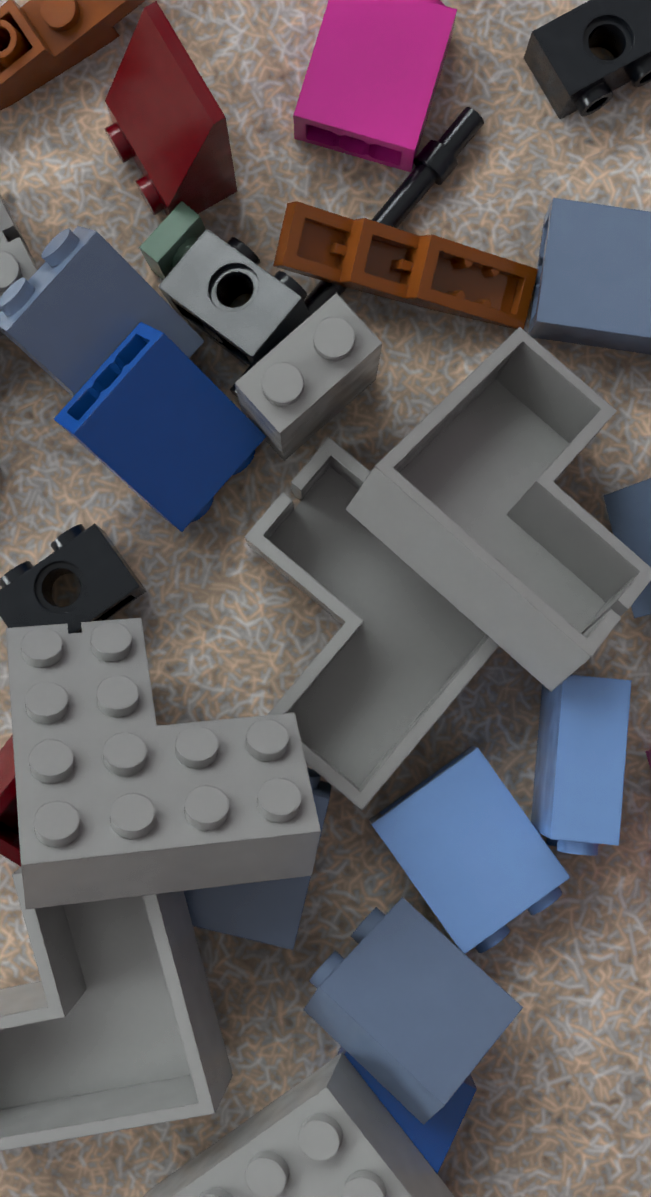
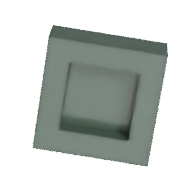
(172, 239)

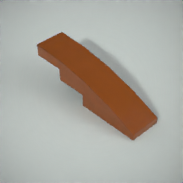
(405, 266)

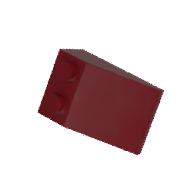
(169, 121)

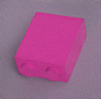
(374, 78)

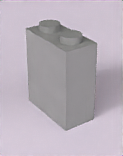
(310, 376)

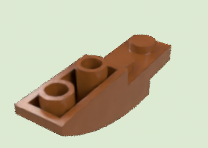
(51, 38)

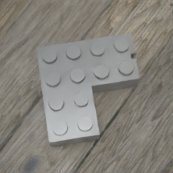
(488, 527)
(400, 640)
(138, 805)
(113, 1028)
(312, 1142)

